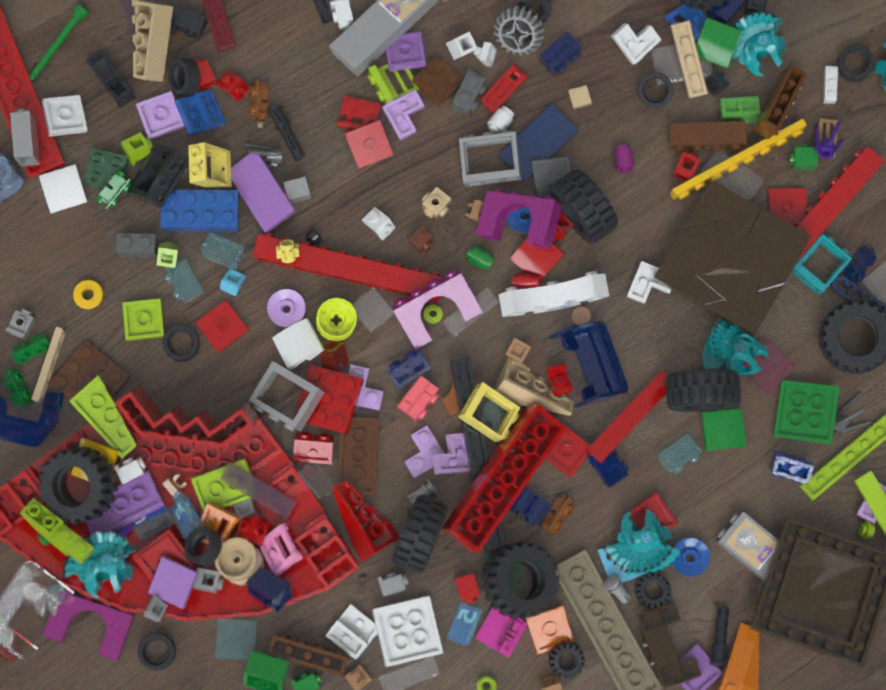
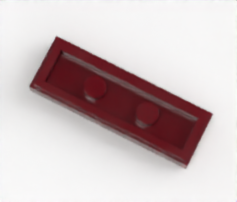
(219, 24)

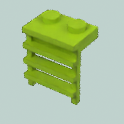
(385, 89)

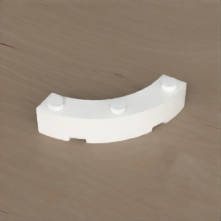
(554, 295)

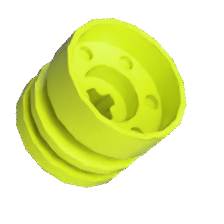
(336, 308)

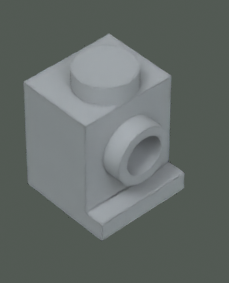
(21, 331)
(205, 575)
(393, 584)

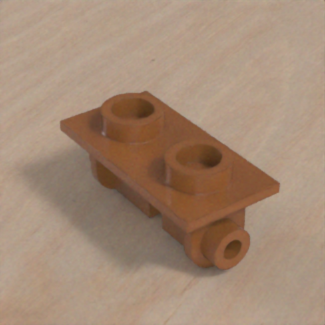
(258, 92)
(563, 507)

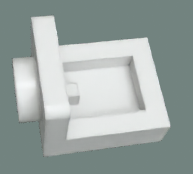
(379, 223)

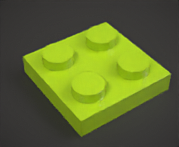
(143, 319)

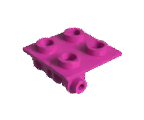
(501, 632)

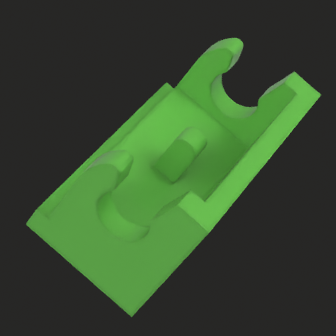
(739, 109)

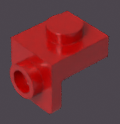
(233, 85)

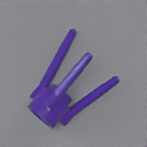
(826, 147)

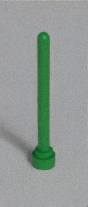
(78, 14)

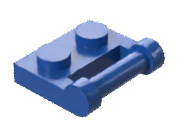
(696, 18)

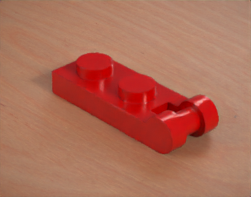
(503, 88)

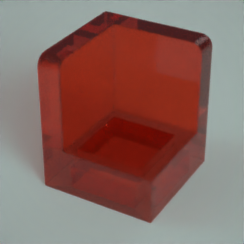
(334, 356)

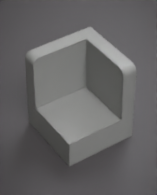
(297, 190)

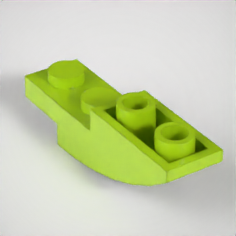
(56, 532)

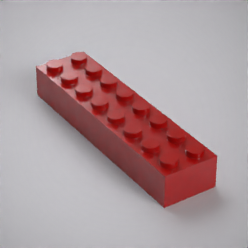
(503, 478)

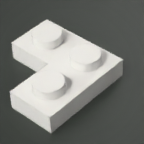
(635, 45)
(643, 282)

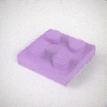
(160, 115)

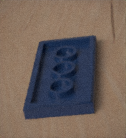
(540, 140)

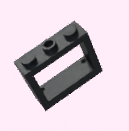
(158, 175)

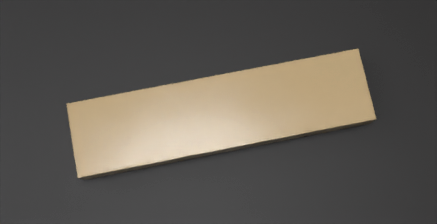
(689, 59)
(49, 364)

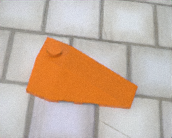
(743, 662)

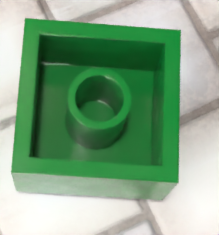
(265, 671)

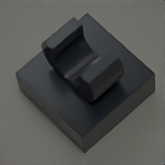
(716, 83)

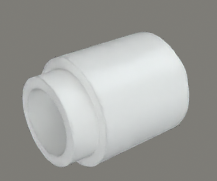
(500, 120)

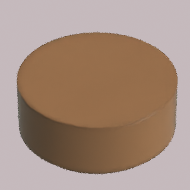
(581, 315)

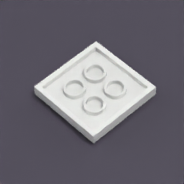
(407, 631)

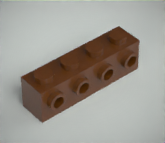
(779, 102)
(707, 136)
(314, 657)

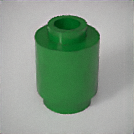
(479, 257)

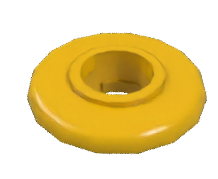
(81, 288)

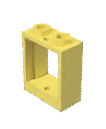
(219, 159)
(473, 401)

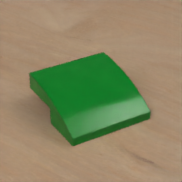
(718, 43)
(723, 429)

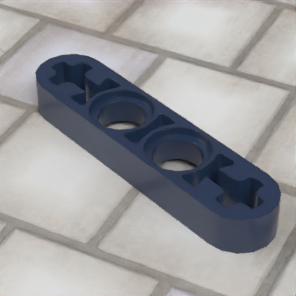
(864, 295)

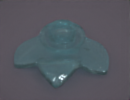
(494, 414)

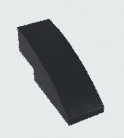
(110, 78)

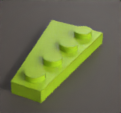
(102, 413)

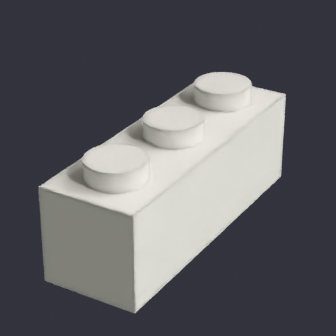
(830, 84)

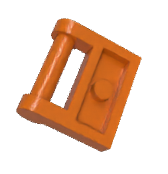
(213, 517)

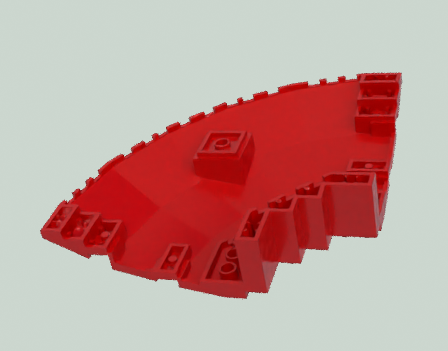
(193, 448)

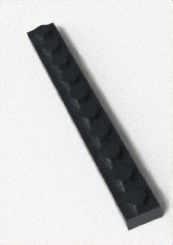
(474, 440)

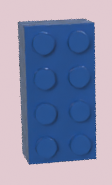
(201, 211)

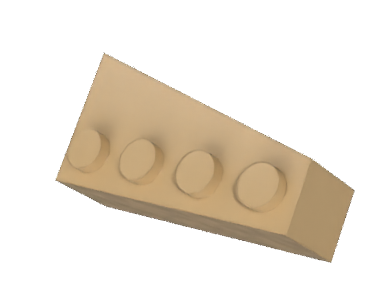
(151, 39)

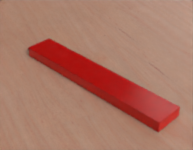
(629, 418)

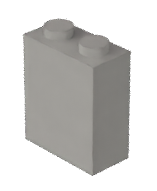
(24, 138)

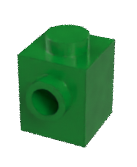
(803, 158)

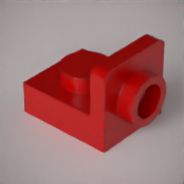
(559, 379)

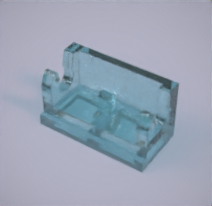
(222, 251)

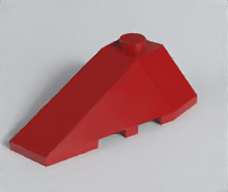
(365, 527)

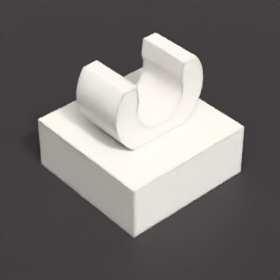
(486, 54)

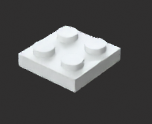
(64, 115)

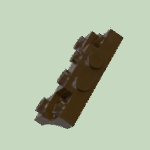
(663, 654)

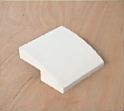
(63, 188)
(298, 343)
(353, 631)

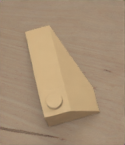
(524, 388)

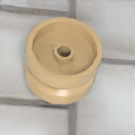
(238, 560)

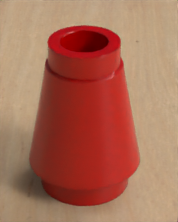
(525, 281)

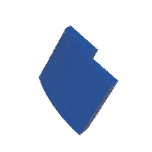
(200, 112)

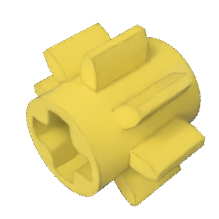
(287, 251)

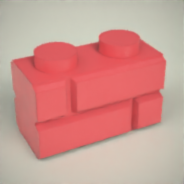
(418, 398)

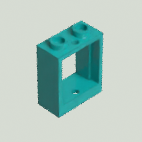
(808, 278)

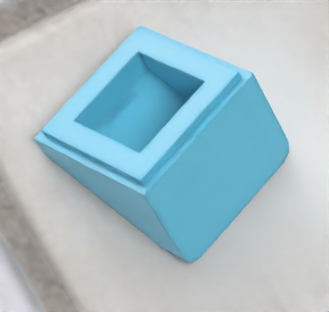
(232, 281)

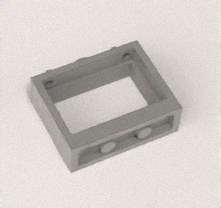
(489, 138)
(305, 411)

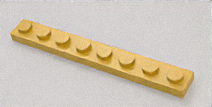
(732, 163)

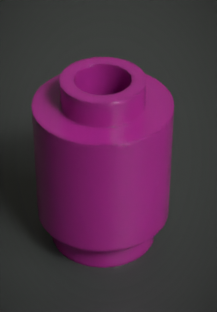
(624, 159)

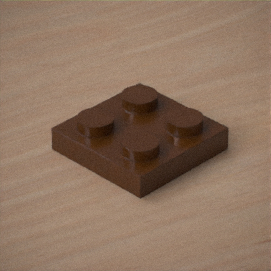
(438, 80)

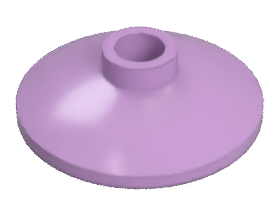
(284, 298)

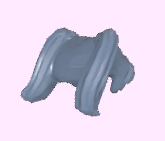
(9, 178)

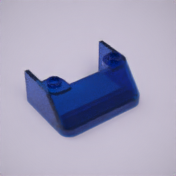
(597, 361)
(30, 432)

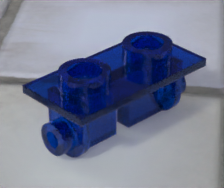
(865, 258)

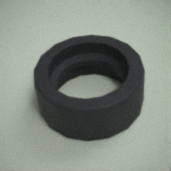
(863, 51)
(192, 76)
(655, 104)
(181, 357)
(212, 551)
(171, 651)

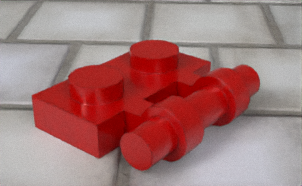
(358, 109)

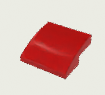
(536, 260)

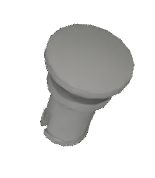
(426, 490)
(615, 586)

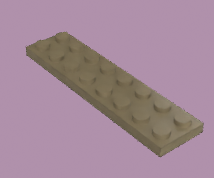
(605, 625)

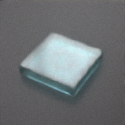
(235, 639)

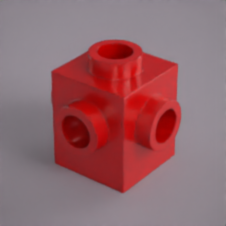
(253, 529)

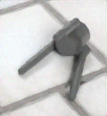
(273, 154)
(842, 421)

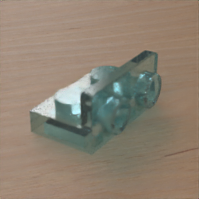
(184, 282)
(679, 454)

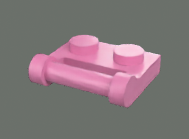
(275, 553)

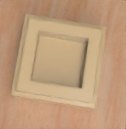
(579, 97)

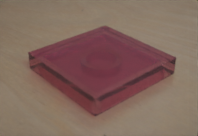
(773, 368)

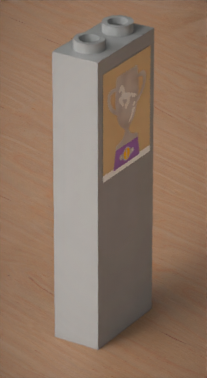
(377, 31)
(748, 544)

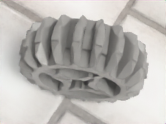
(524, 22)

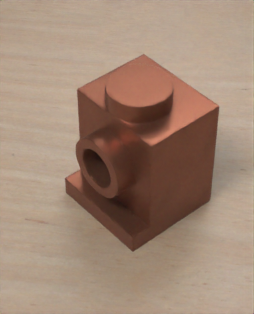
(422, 241)

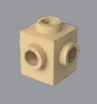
(436, 197)

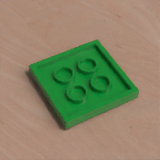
(807, 412)

